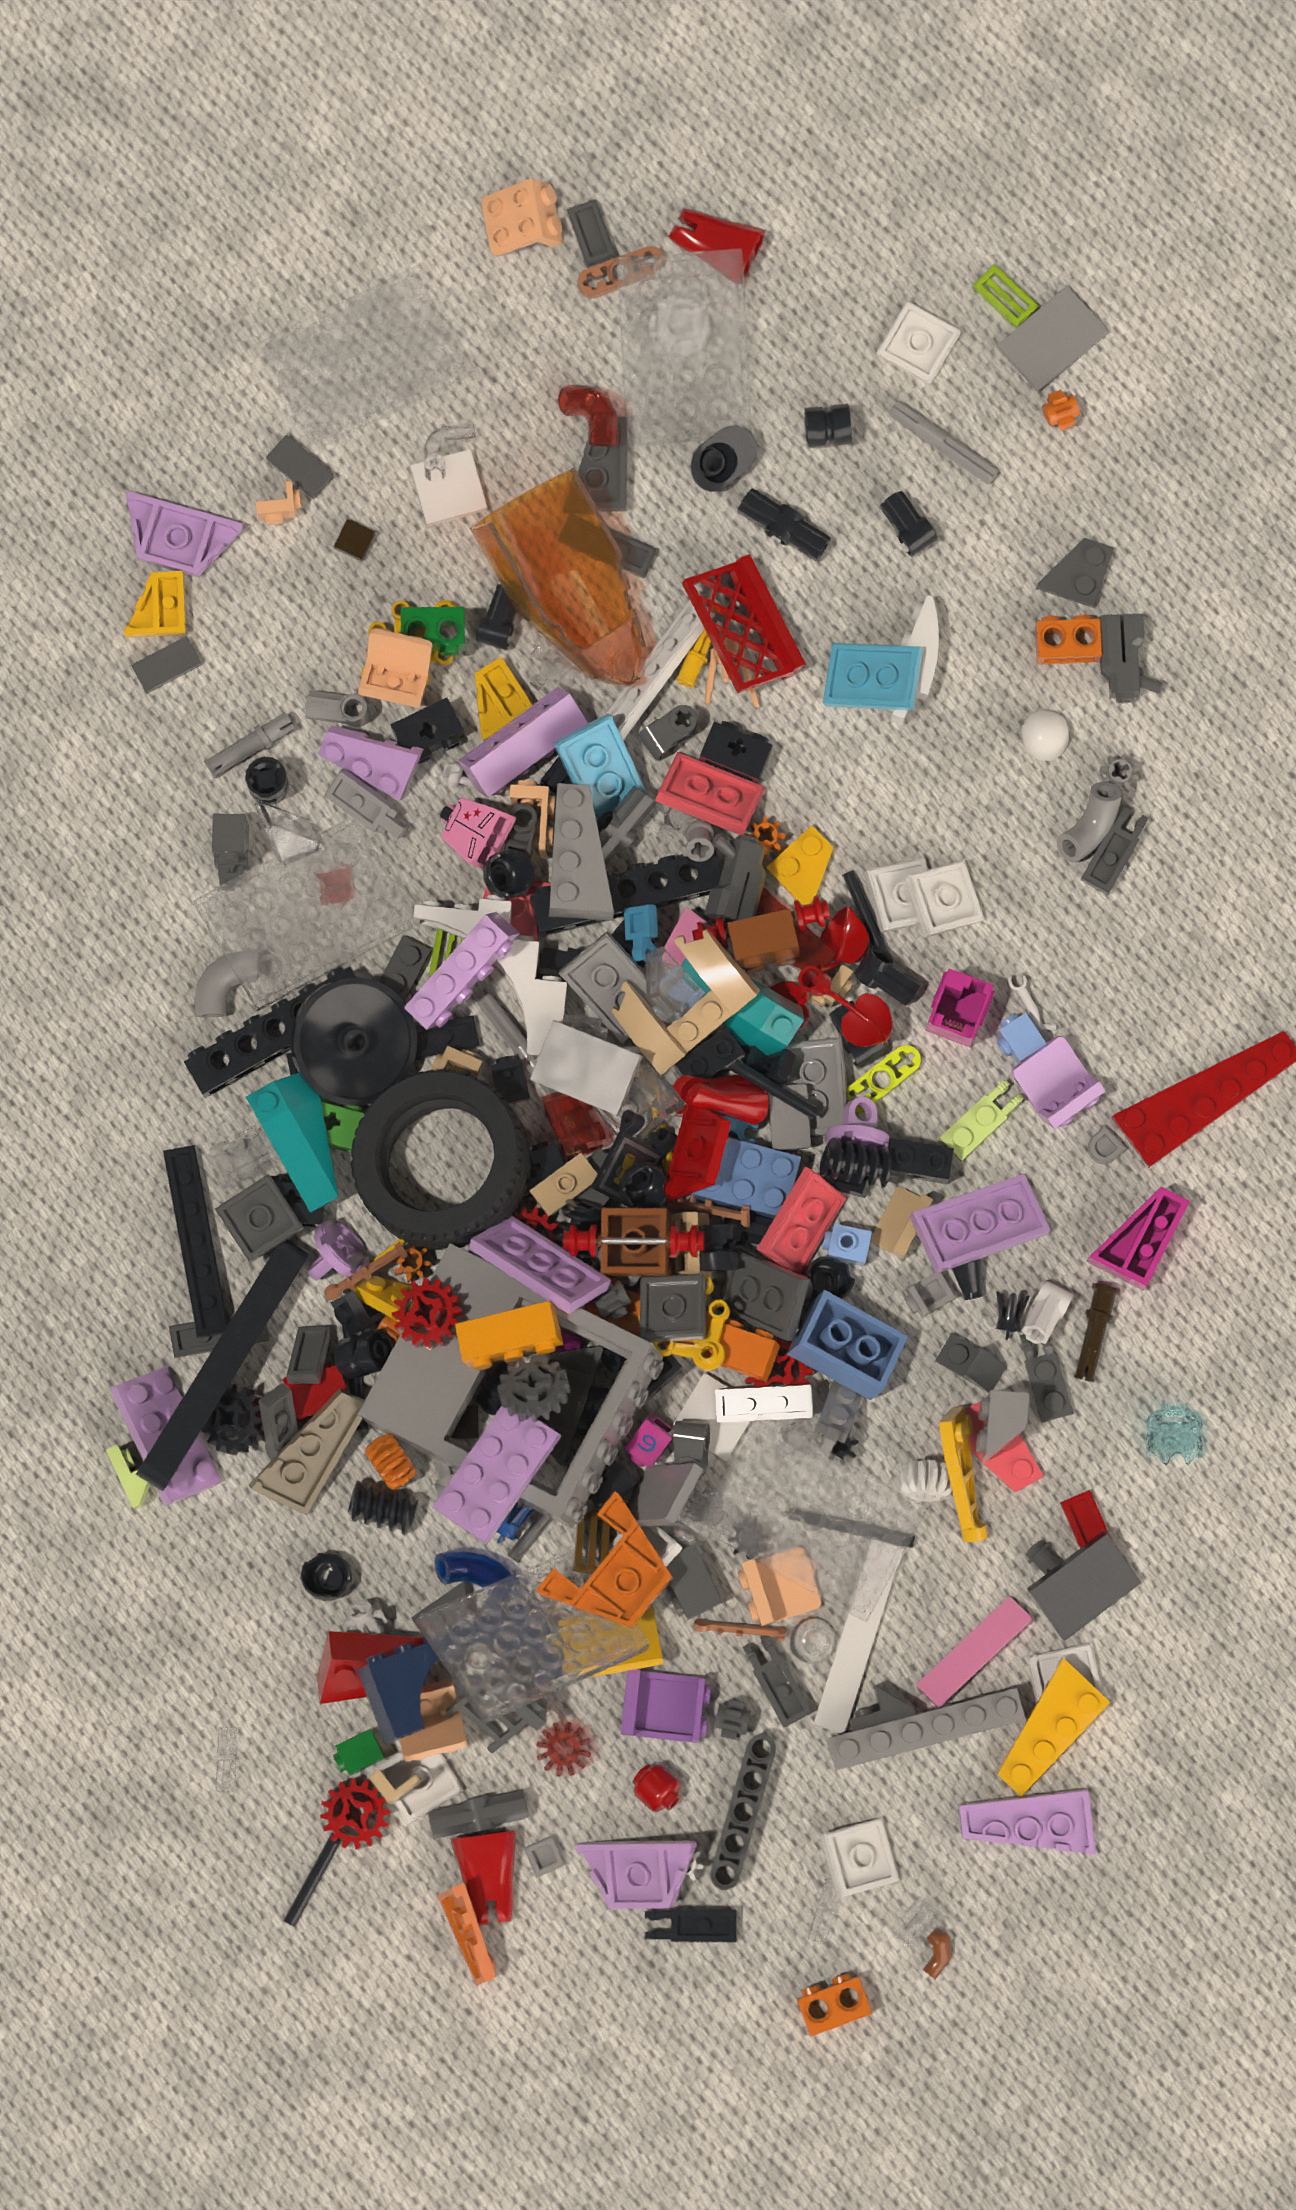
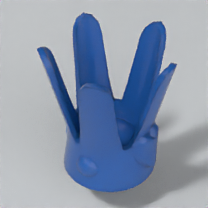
(513, 1522)

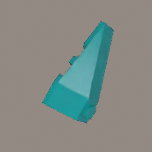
(764, 1022)
(298, 1133)

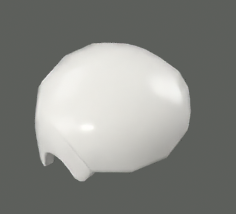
(1045, 735)

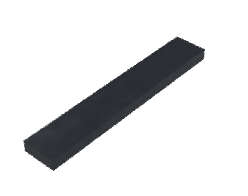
(456, 1033)
(195, 1241)

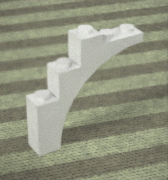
(539, 999)

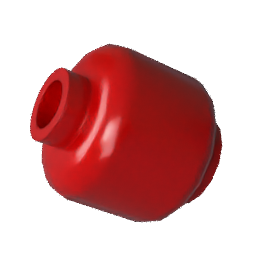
(657, 1787)

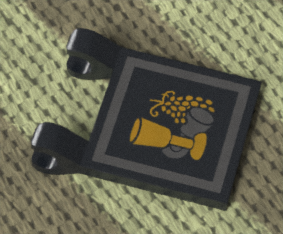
(629, 1151)

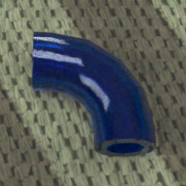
(469, 1567)

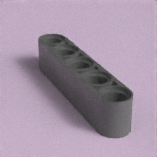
(750, 1797)

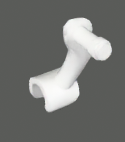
(454, 772)
(1030, 1005)

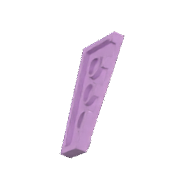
(1040, 1820)

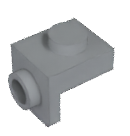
(928, 1294)

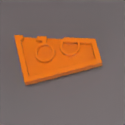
(466, 1930)

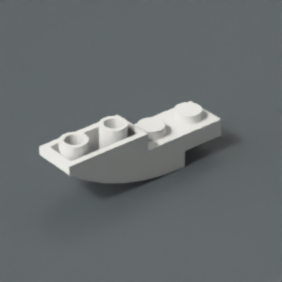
(926, 636)

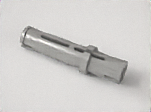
(248, 745)

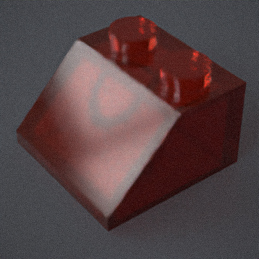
(573, 1125)

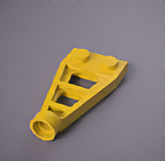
(956, 1448)

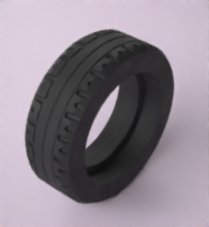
(394, 1113)

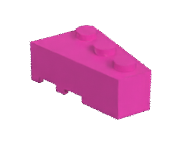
(1141, 1240)

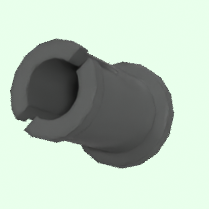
(1041, 1557)

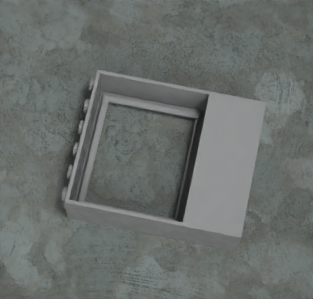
(427, 1391)

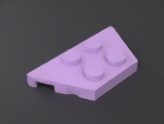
(178, 535)
(638, 1871)

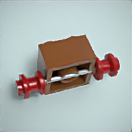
(767, 936)
(634, 1241)

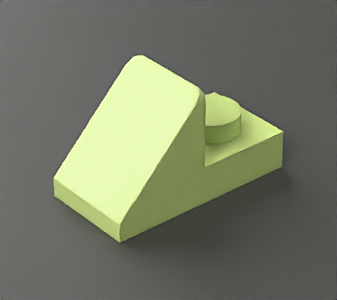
(133, 1485)

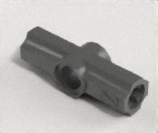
(618, 826)
(478, 1814)

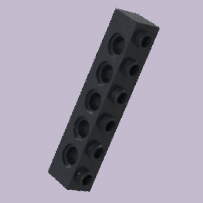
(637, 875)
(268, 1048)

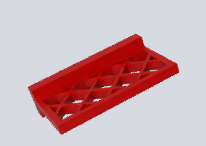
(762, 617)

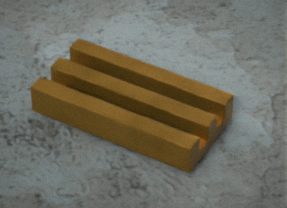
(604, 1546)

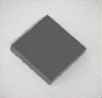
(259, 1218)
(673, 1308)

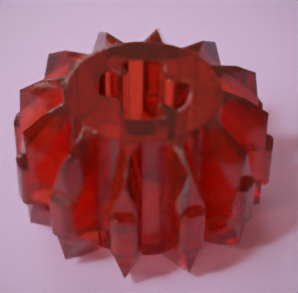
(572, 1743)

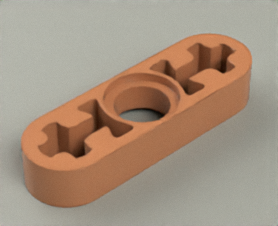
(596, 273)

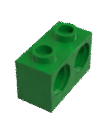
(433, 621)

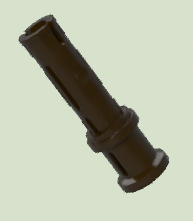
(1099, 1316)

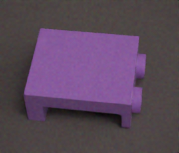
(664, 1706)

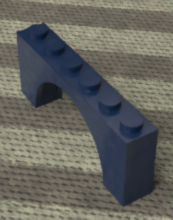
(396, 1687)

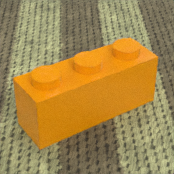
(509, 1335)

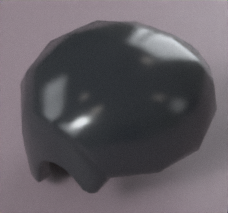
(508, 874)
(643, 1186)
(839, 1273)
(337, 1581)

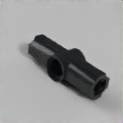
(784, 524)

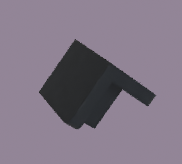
(554, 960)

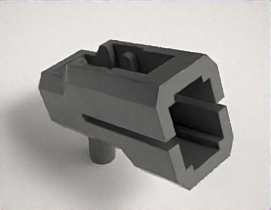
(1126, 676)
(740, 880)

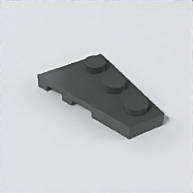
(605, 473)

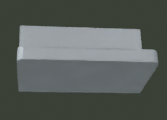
(787, 1125)

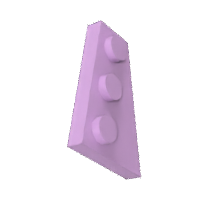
(373, 761)

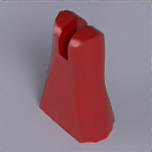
(717, 234)
(726, 1095)
(487, 1871)

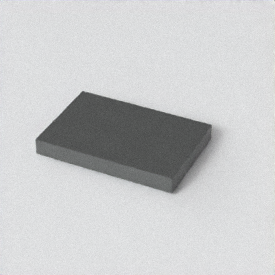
(765, 1295)

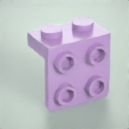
(1057, 1083)

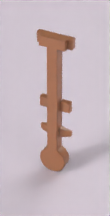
(743, 1215)
(334, 1290)
(705, 1625)

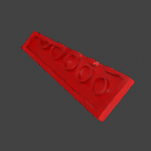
(1187, 1107)

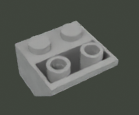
(1004, 1419)

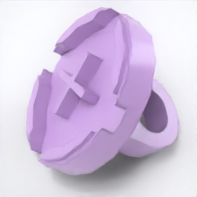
(857, 1130)
(338, 1249)

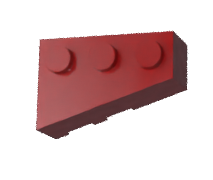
(346, 1654)

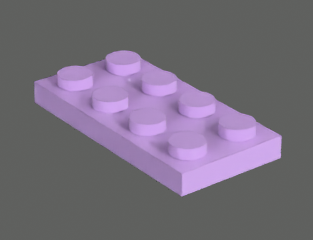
(980, 1223)
(539, 1264)
(146, 1409)
(496, 1473)

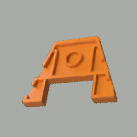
(624, 1580)

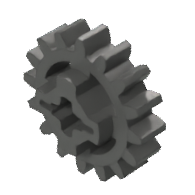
(533, 1389)

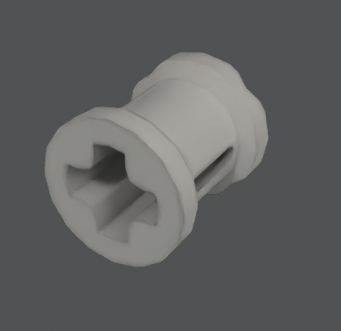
(699, 843)

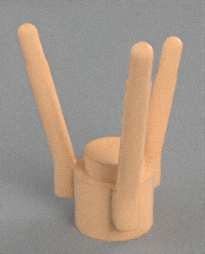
(732, 647)

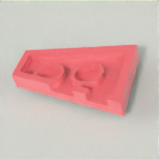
(1012, 1463)

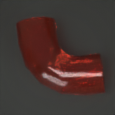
(597, 410)

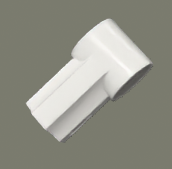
(1047, 1310)

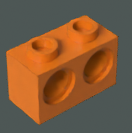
(1069, 649)
(836, 2013)

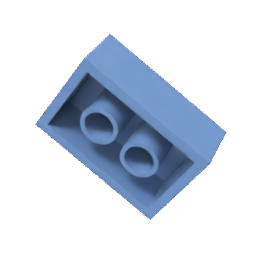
(752, 1178)
(847, 1345)

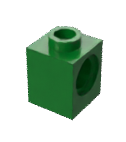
(358, 1753)

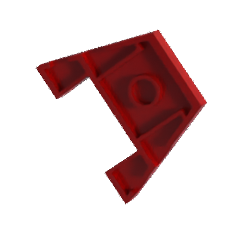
(696, 1151)

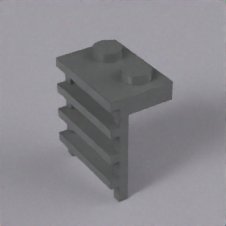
(533, 1714)

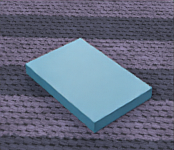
(872, 676)
(600, 759)

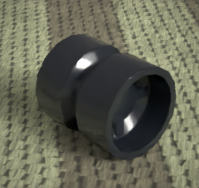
(828, 425)
(267, 780)
(718, 1248)
(363, 1353)

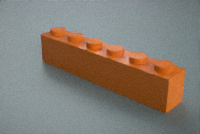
(744, 1351)

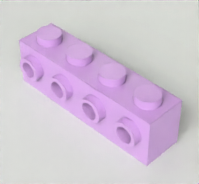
(522, 742)
(461, 971)

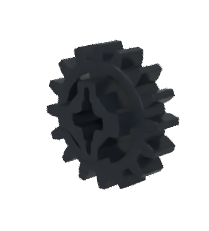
(235, 1419)

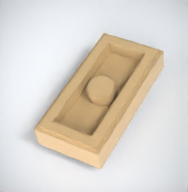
(564, 1184)

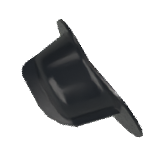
(723, 458)

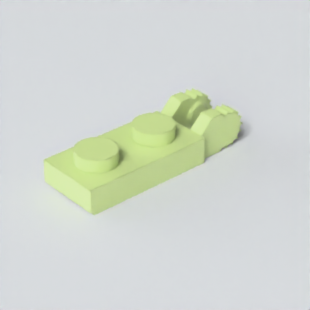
(979, 1122)

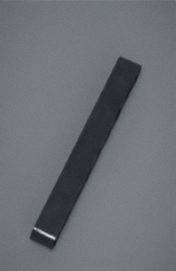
(222, 1364)

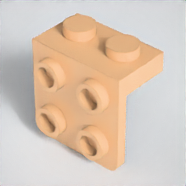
(521, 217)
(396, 667)
(539, 798)
(774, 1595)
(440, 1731)

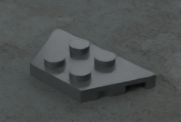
(580, 1371)

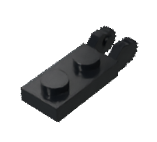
(695, 1925)

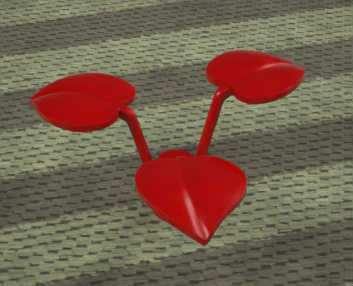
(870, 1018)

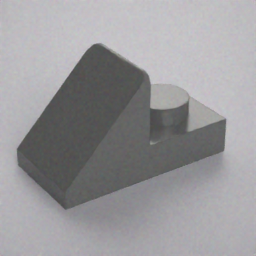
(971, 1363)
(889, 1710)

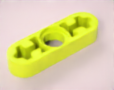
(894, 1058)

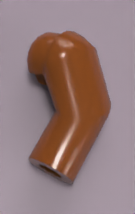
(942, 1953)

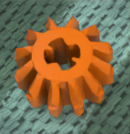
(390, 1461)

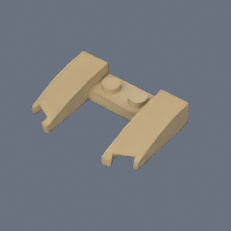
(728, 994)

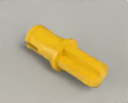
(694, 661)

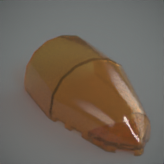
(566, 576)

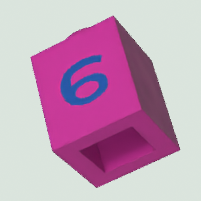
(650, 1441)

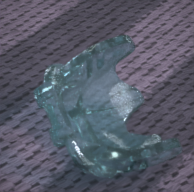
(1169, 1438)

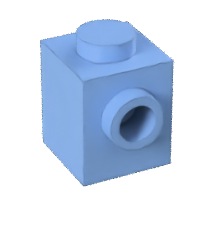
(1019, 1037)
(847, 1244)

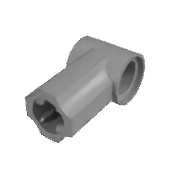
(334, 708)

